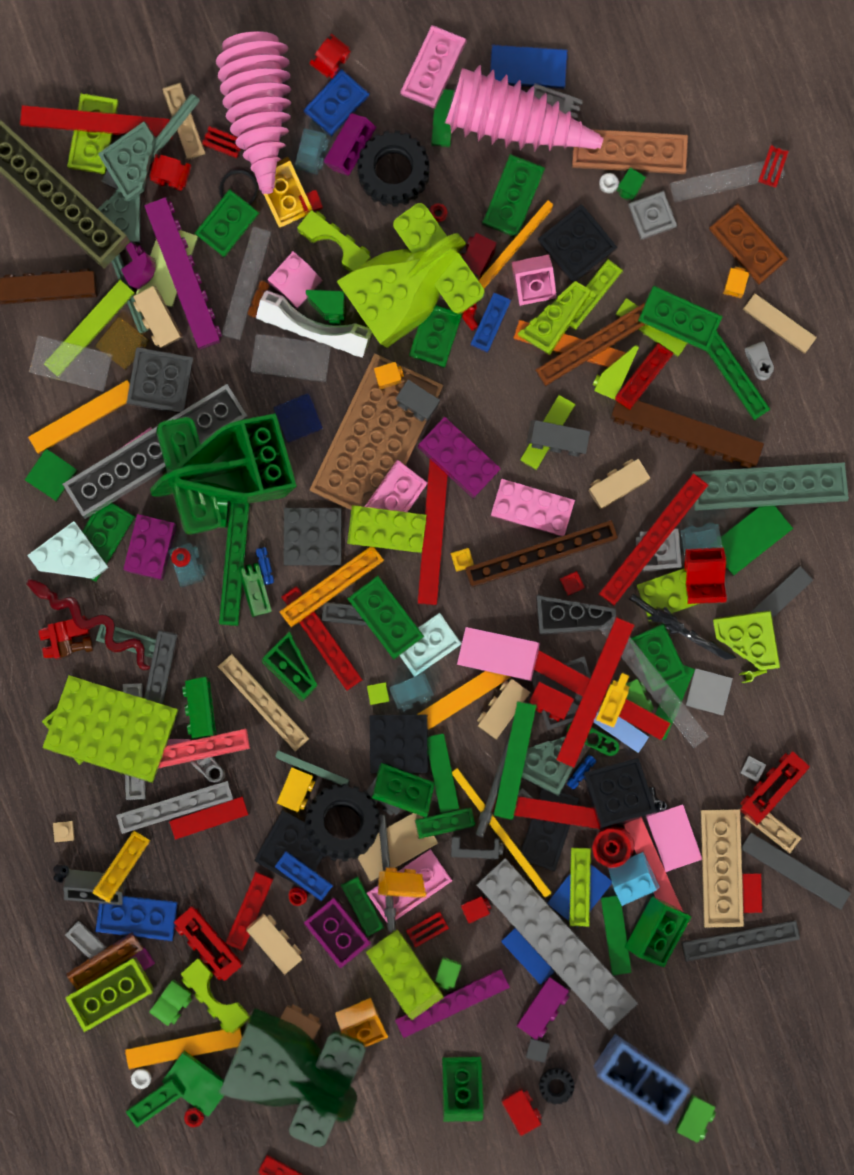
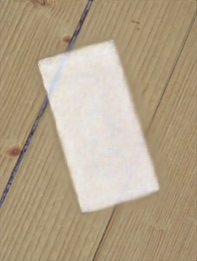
(290, 358)
(70, 363)

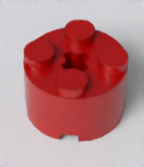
(330, 55)
(169, 171)
(607, 856)

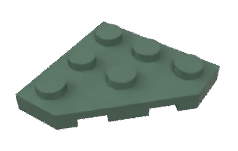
(130, 160)
(124, 214)
(543, 767)

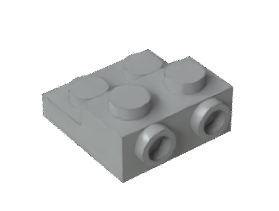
(667, 555)

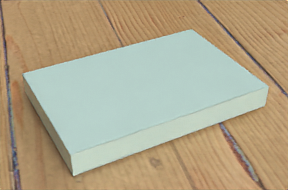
(436, 644)

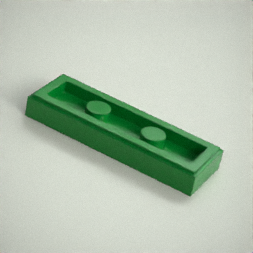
(442, 132)
(444, 823)
(362, 906)
(154, 1102)

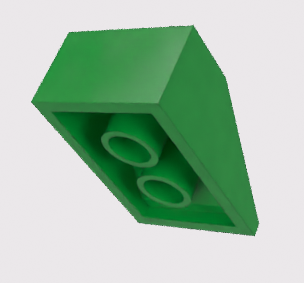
(462, 1089)

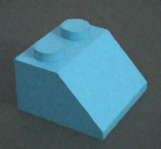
(633, 879)

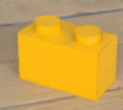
(295, 790)

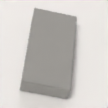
(85, 940)

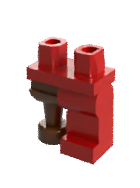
(61, 639)

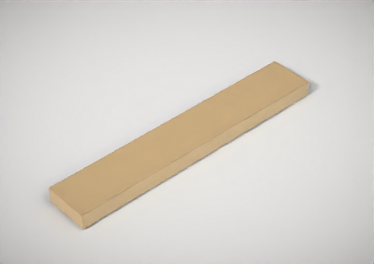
(263, 702)

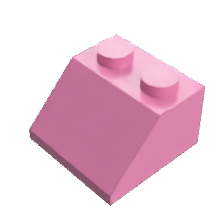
(293, 279)
(534, 280)

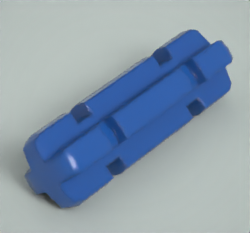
(265, 567)
(578, 775)

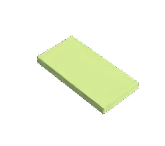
(162, 277)

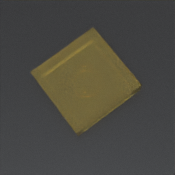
(121, 342)

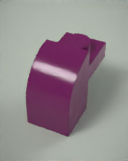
(140, 269)

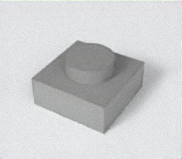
(752, 768)

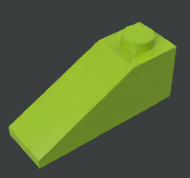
(613, 376)

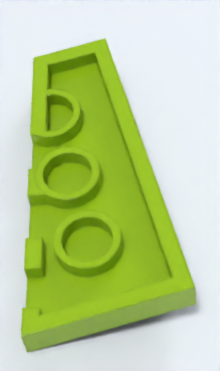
(556, 318)

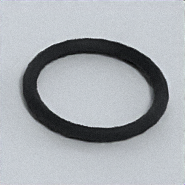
(243, 172)

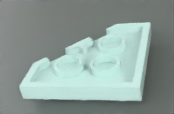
(69, 554)

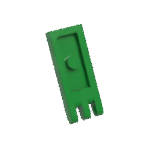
(255, 590)

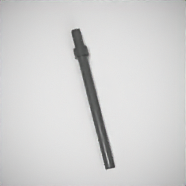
(485, 816)
(390, 911)

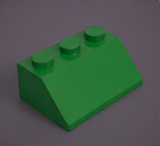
(199, 708)
(658, 932)

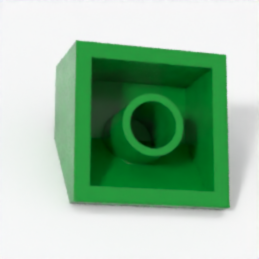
(328, 304)

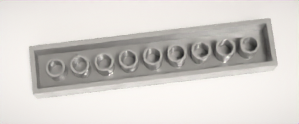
(143, 457)
(557, 944)

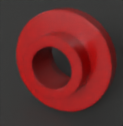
(440, 207)
(187, 557)
(295, 899)
(187, 1117)

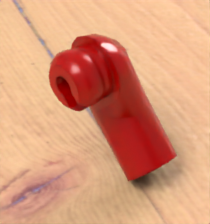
(468, 317)

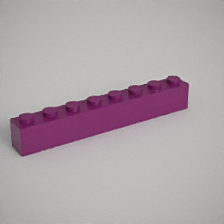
(182, 274)

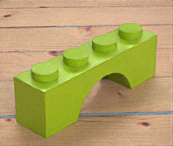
(316, 228)
(198, 977)

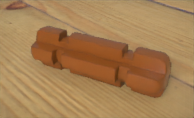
(262, 287)

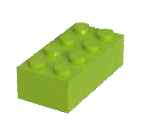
(404, 974)
(110, 994)

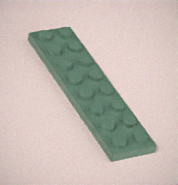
(773, 486)

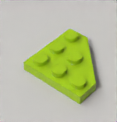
(750, 637)

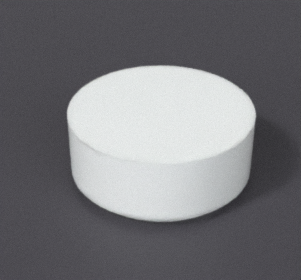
(609, 183)
(141, 1078)

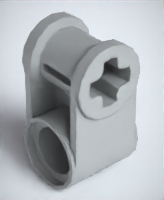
(758, 358)
(205, 767)

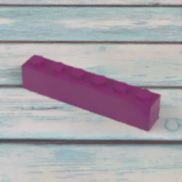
(454, 1002)

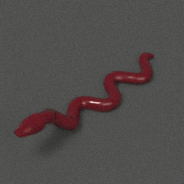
(43, 592)

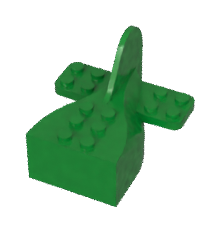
(236, 463)

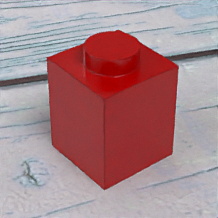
(476, 909)

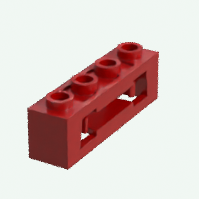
(795, 764)
(195, 942)

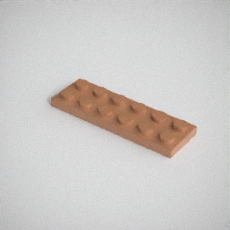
(635, 150)

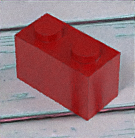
(551, 701)
(521, 1111)

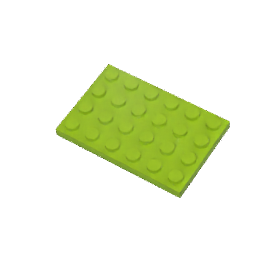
(110, 729)

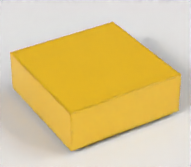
(462, 559)

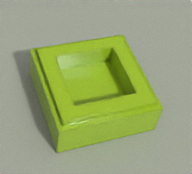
(378, 693)

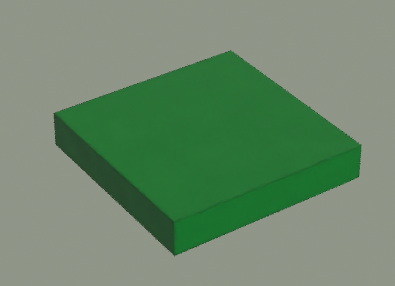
(50, 474)

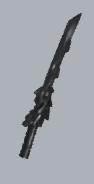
(671, 623)

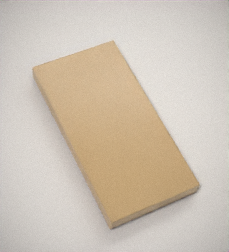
(402, 846)

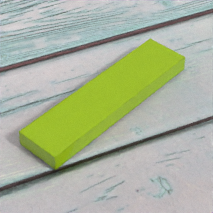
(599, 286)
(672, 344)
(557, 415)
(580, 887)

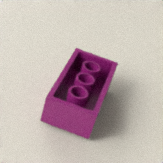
(458, 457)

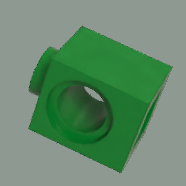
(631, 184)

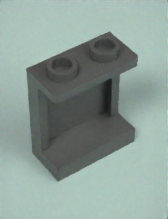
(475, 853)

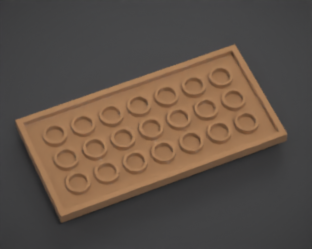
(370, 439)

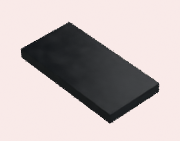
(546, 838)

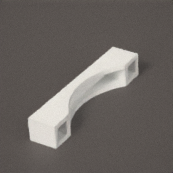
(349, 338)

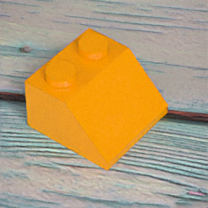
(401, 884)
(362, 1022)

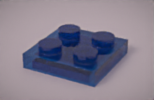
(298, 418)

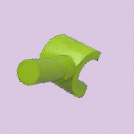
(750, 675)

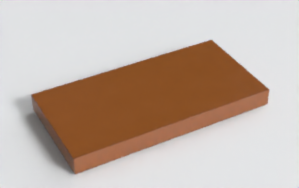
(748, 244)

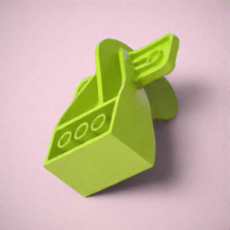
(404, 285)

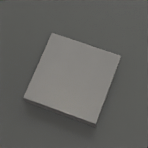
(652, 215)
(709, 692)

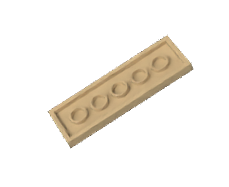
(721, 868)

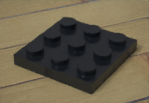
(577, 243)
(399, 742)
(619, 793)
(290, 836)

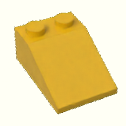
(285, 197)

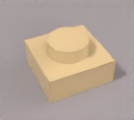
(63, 831)

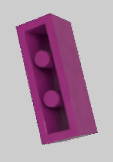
(348, 144)
(543, 1008)

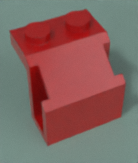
(705, 575)

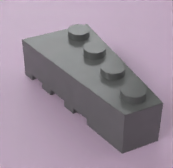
(564, 616)

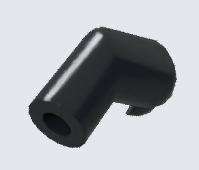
(659, 805)
(61, 872)

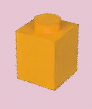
(736, 282)
(388, 375)

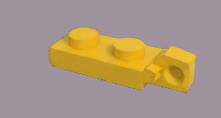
(614, 701)

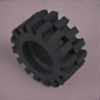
(556, 1074)

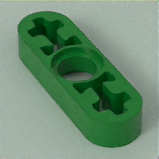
(603, 749)

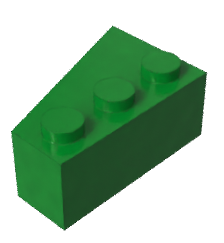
(290, 668)

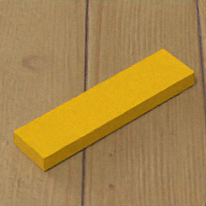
(121, 866)

